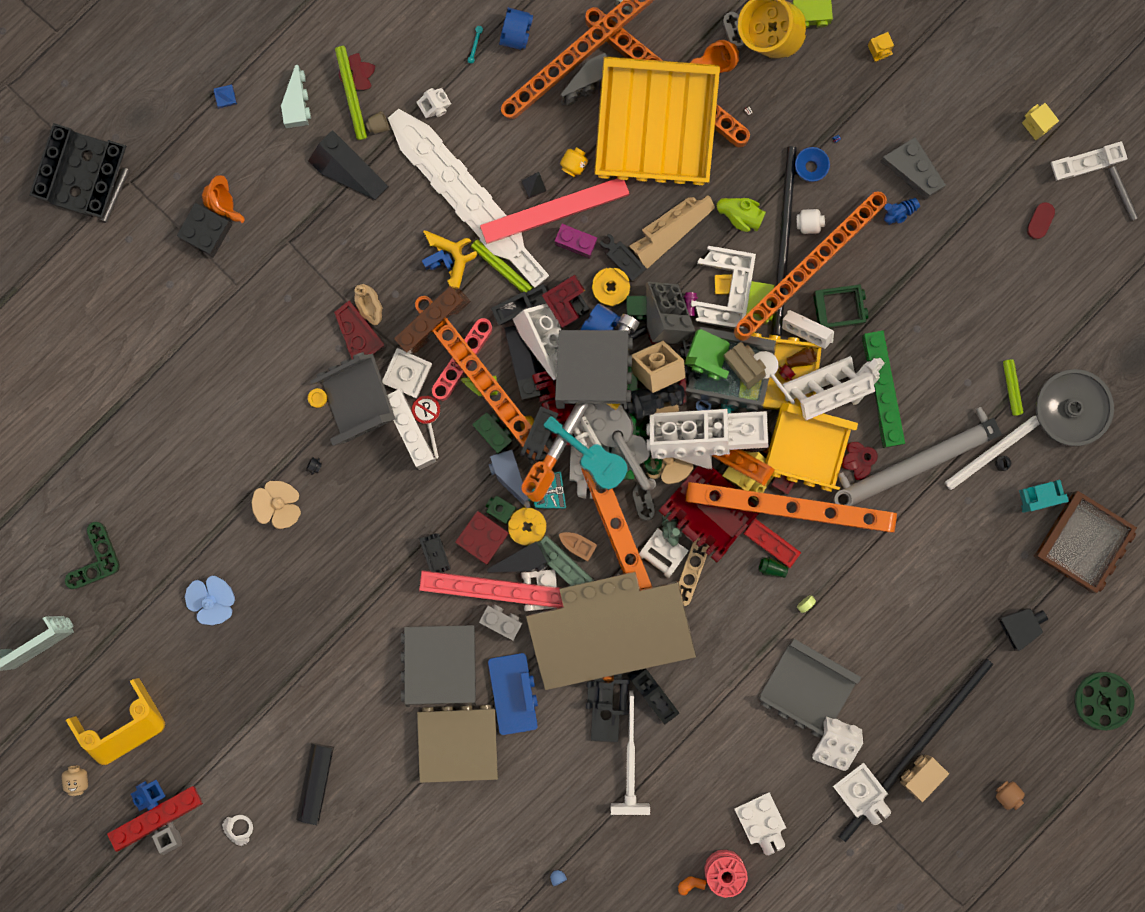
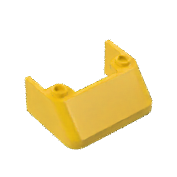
(145, 726)

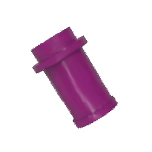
(690, 296)

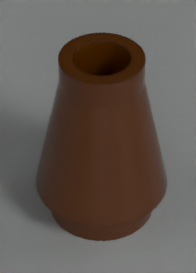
(802, 358)

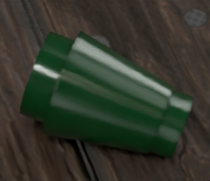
(772, 568)

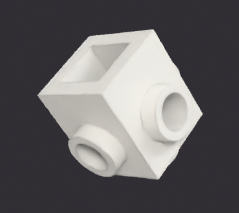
(434, 103)

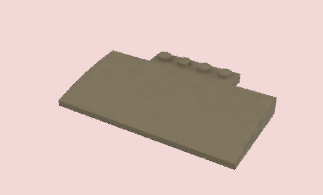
(610, 630)

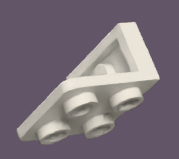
(838, 744)

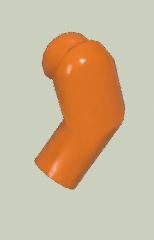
(689, 883)

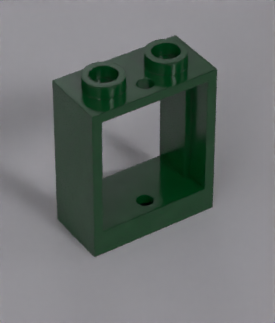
(820, 309)

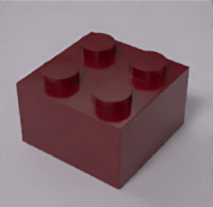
(482, 537)

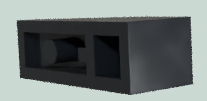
(527, 559)

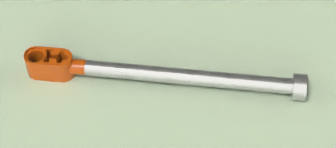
(543, 470)

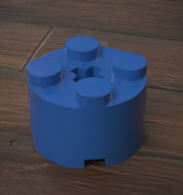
(515, 28)
(601, 319)

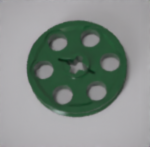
(1101, 709)

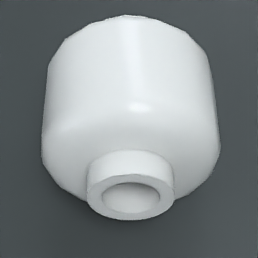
(810, 221)

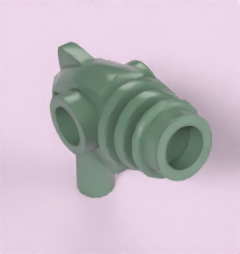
(670, 530)

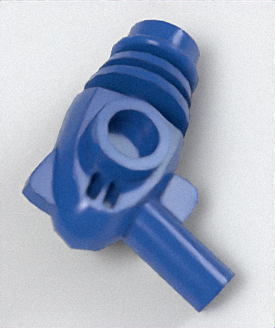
(899, 212)

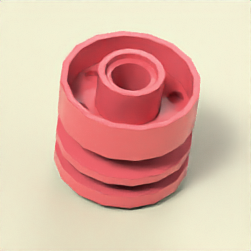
(729, 884)

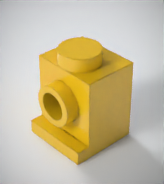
(881, 46)

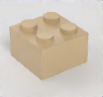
(658, 366)
(923, 777)

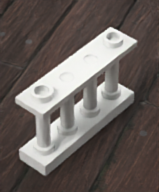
(833, 397)

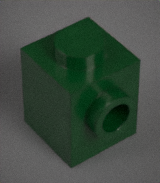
(637, 307)
(500, 509)

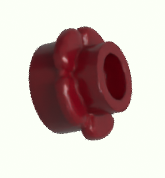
(786, 372)

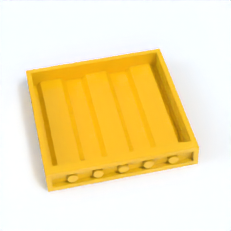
(656, 120)

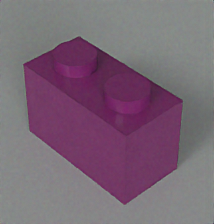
(575, 241)

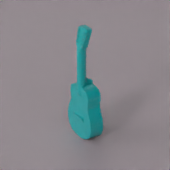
(604, 467)

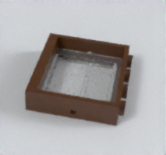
(1086, 542)

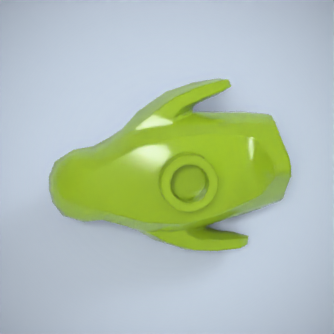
(742, 212)

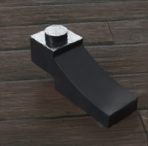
(653, 695)

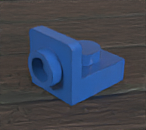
(434, 261)

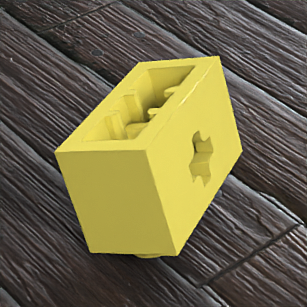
(1039, 120)

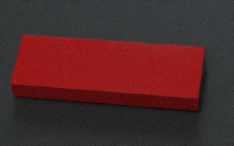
(772, 543)

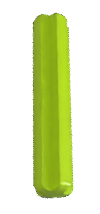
(1013, 387)

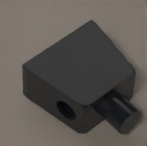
(1022, 627)

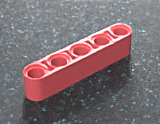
(450, 385)

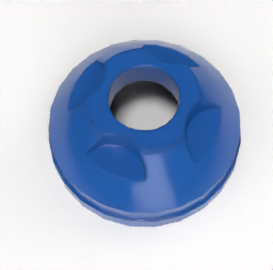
(814, 155)

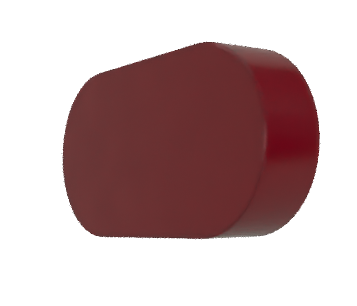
(1041, 220)

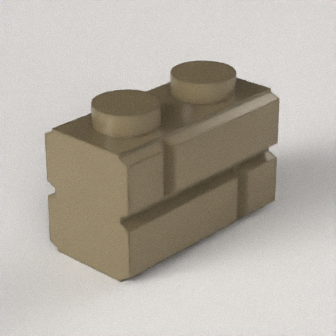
(745, 365)

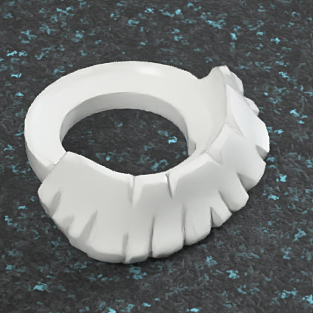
(228, 825)

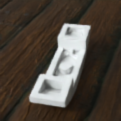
(1089, 161)

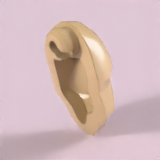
(368, 303)

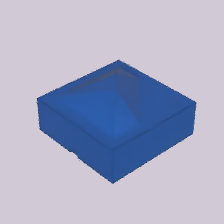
(225, 96)

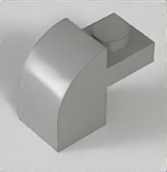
(167, 838)

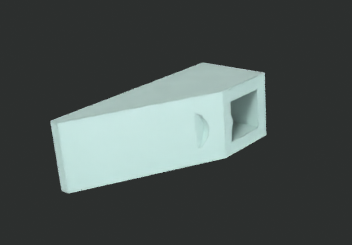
(293, 104)

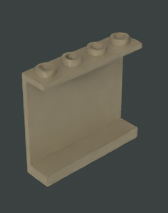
(457, 744)

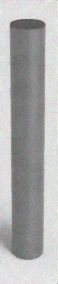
(115, 193)
(1123, 193)

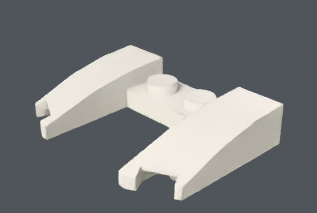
(742, 266)

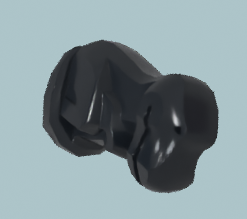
(646, 403)

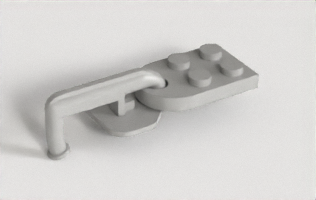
(630, 447)

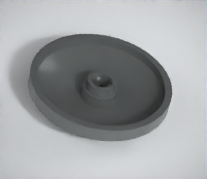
(1074, 407)

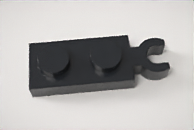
(623, 258)

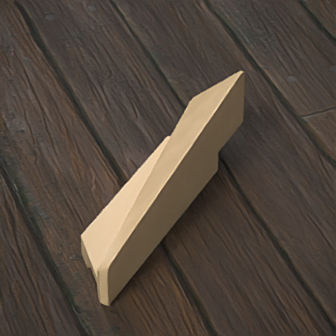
(670, 229)

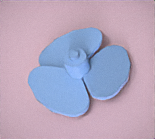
(215, 602)

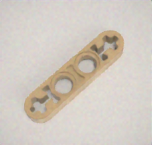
(695, 571)

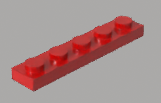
(155, 818)

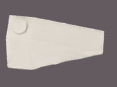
(540, 332)

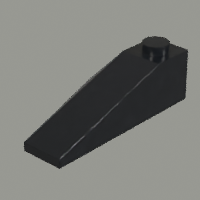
(339, 162)
(525, 365)

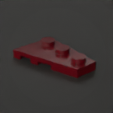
(357, 332)

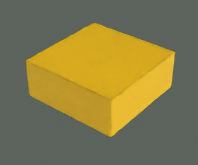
(722, 284)

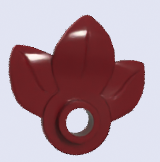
(360, 72)
(856, 461)

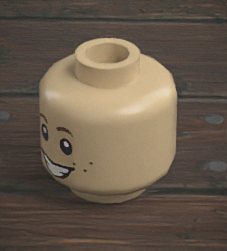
(74, 780)

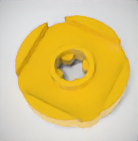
(611, 297)
(530, 516)

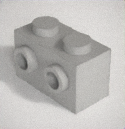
(500, 622)

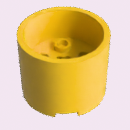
(758, 32)

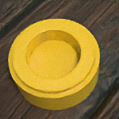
(317, 398)

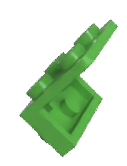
(707, 355)

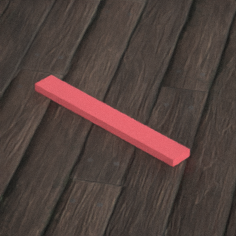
(554, 210)
(490, 589)

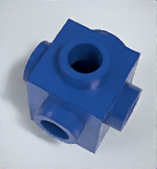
(147, 795)

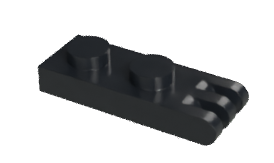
(538, 434)

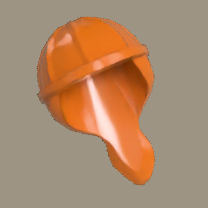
(720, 53)
(219, 200)

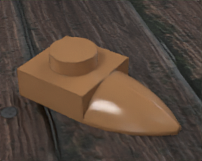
(578, 545)

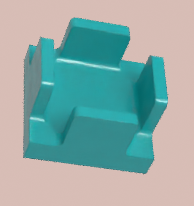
(1042, 496)

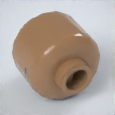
(1010, 795)

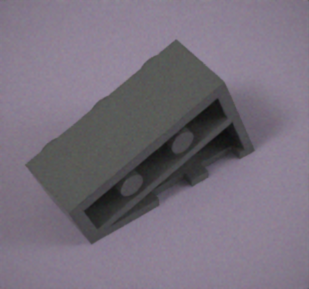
(914, 168)

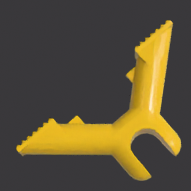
(456, 251)

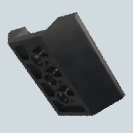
(64, 169)

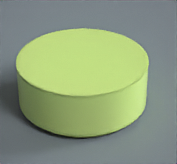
(806, 604)

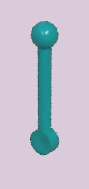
(479, 30)

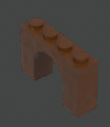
(415, 334)

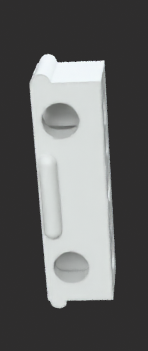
(807, 329)

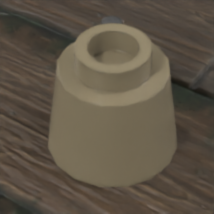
(378, 123)

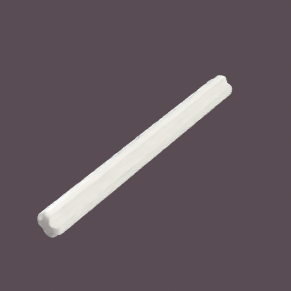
(992, 452)

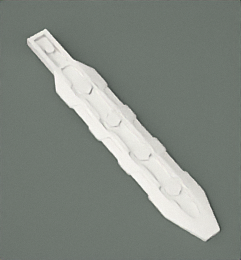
(461, 190)

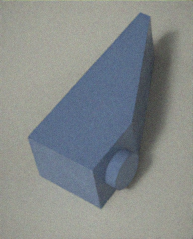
(508, 474)

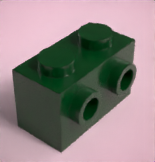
(490, 430)

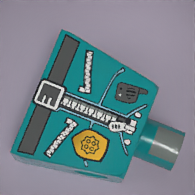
(554, 496)

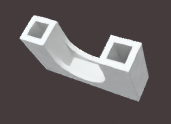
(409, 431)

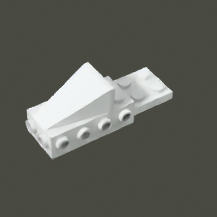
(704, 433)

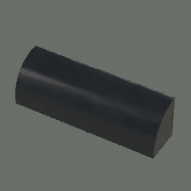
(314, 784)

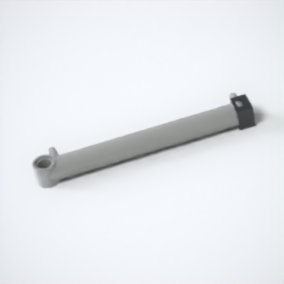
(920, 462)

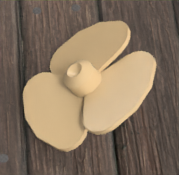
(672, 470)
(275, 501)

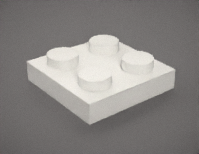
(406, 373)

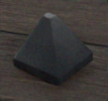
(534, 185)

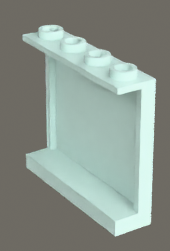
(58, 629)

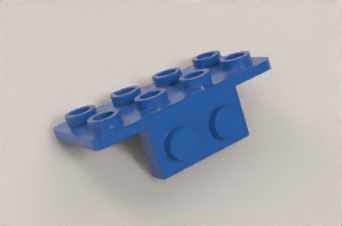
(513, 694)

